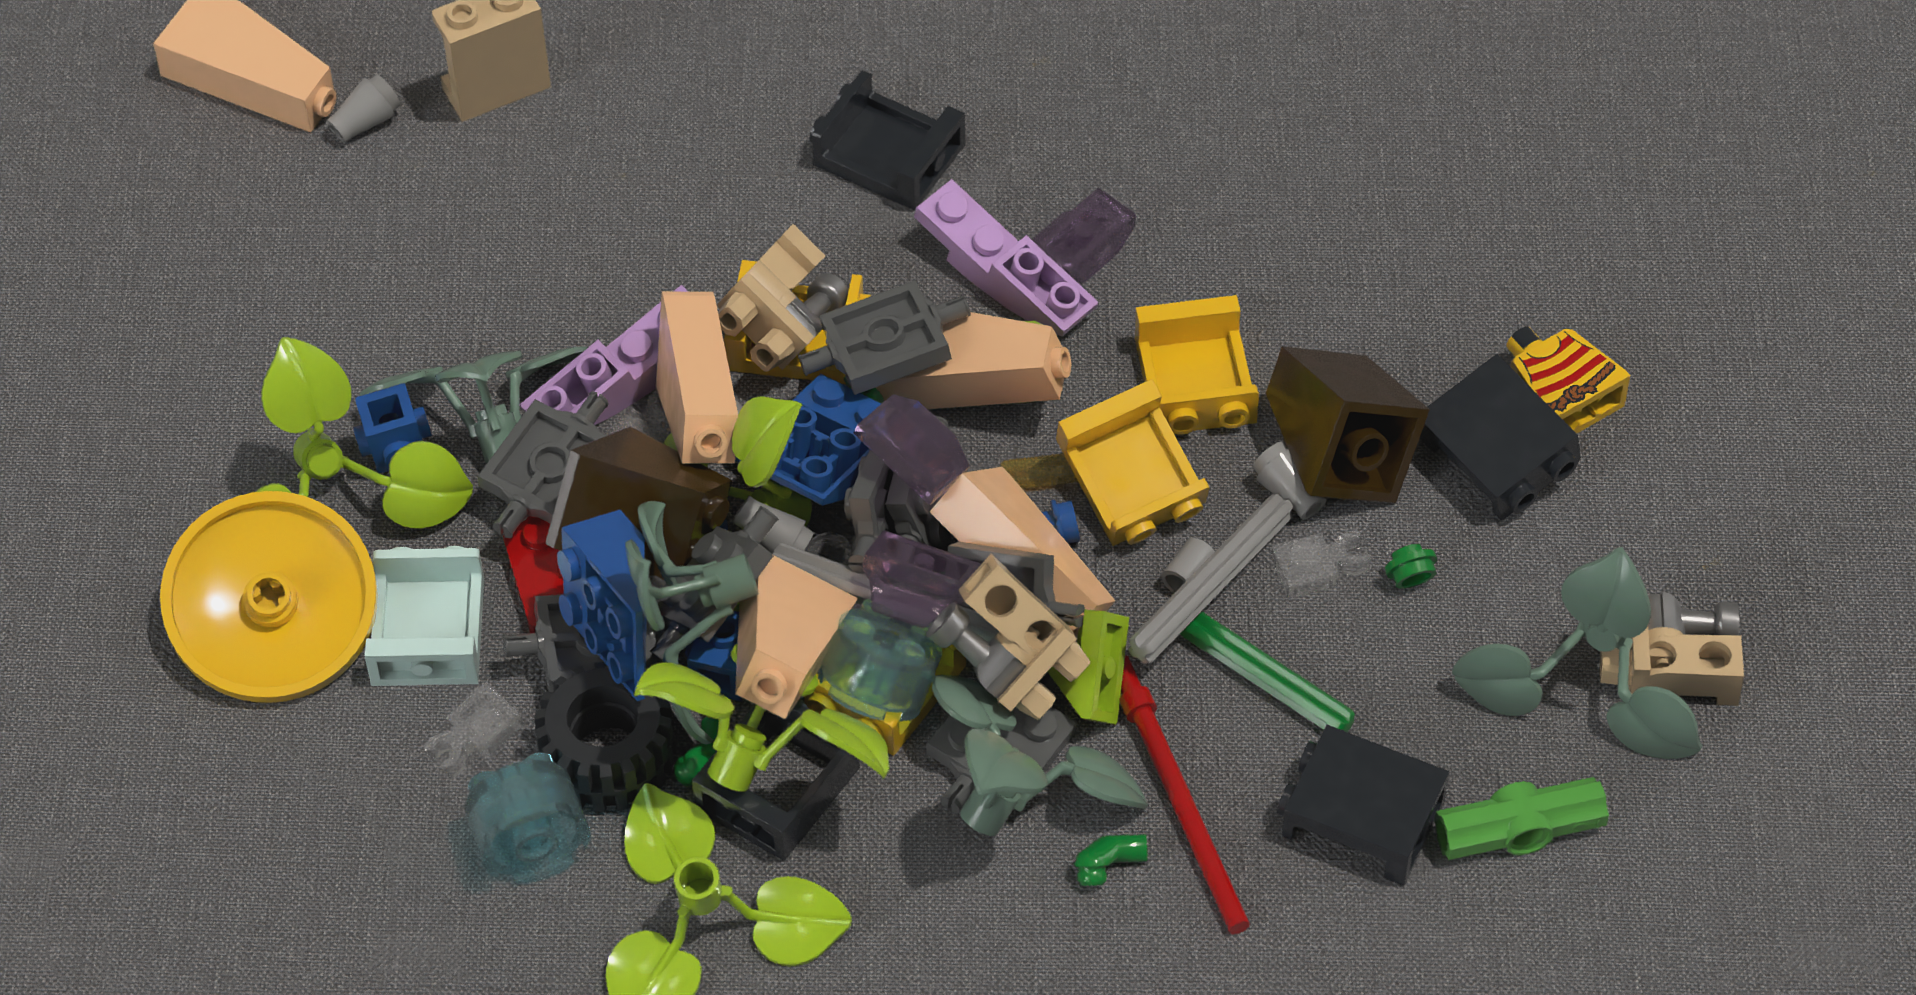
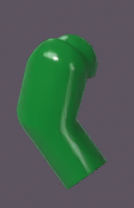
(688, 766)

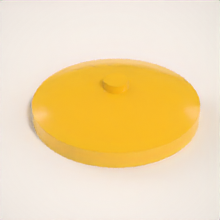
(269, 596)

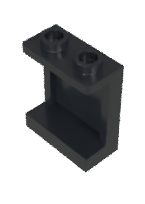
(886, 143)
(1502, 436)
(1365, 799)

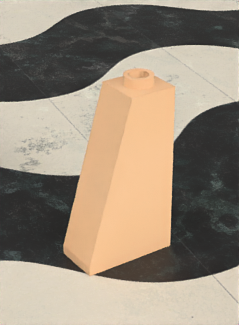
(246, 61)
(990, 364)
(695, 378)
(996, 512)
(785, 634)

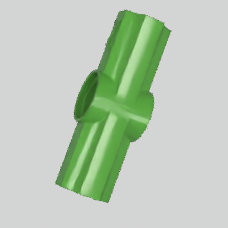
(1521, 818)

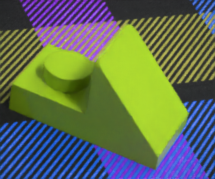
(1098, 687)

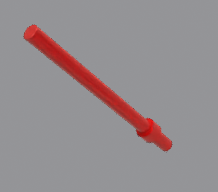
(1140, 709)

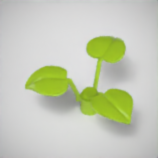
(312, 388)
(759, 443)
(742, 750)
(675, 839)

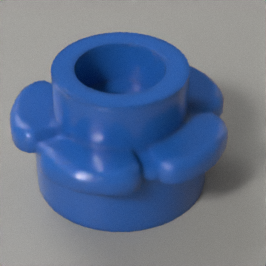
(1064, 520)

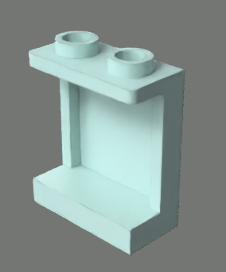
(426, 617)

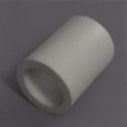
(1186, 563)

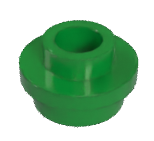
(1411, 566)

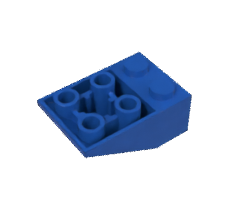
(822, 450)
(602, 595)

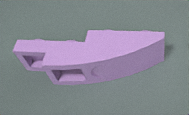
(1000, 265)
(618, 372)

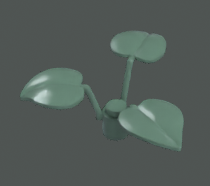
(494, 421)
(716, 583)
(1611, 610)
(1010, 778)

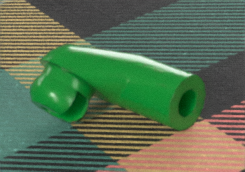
(1108, 850)

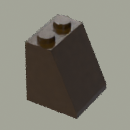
(1345, 423)
(636, 469)

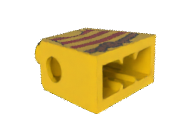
(1570, 375)

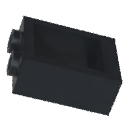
(759, 819)

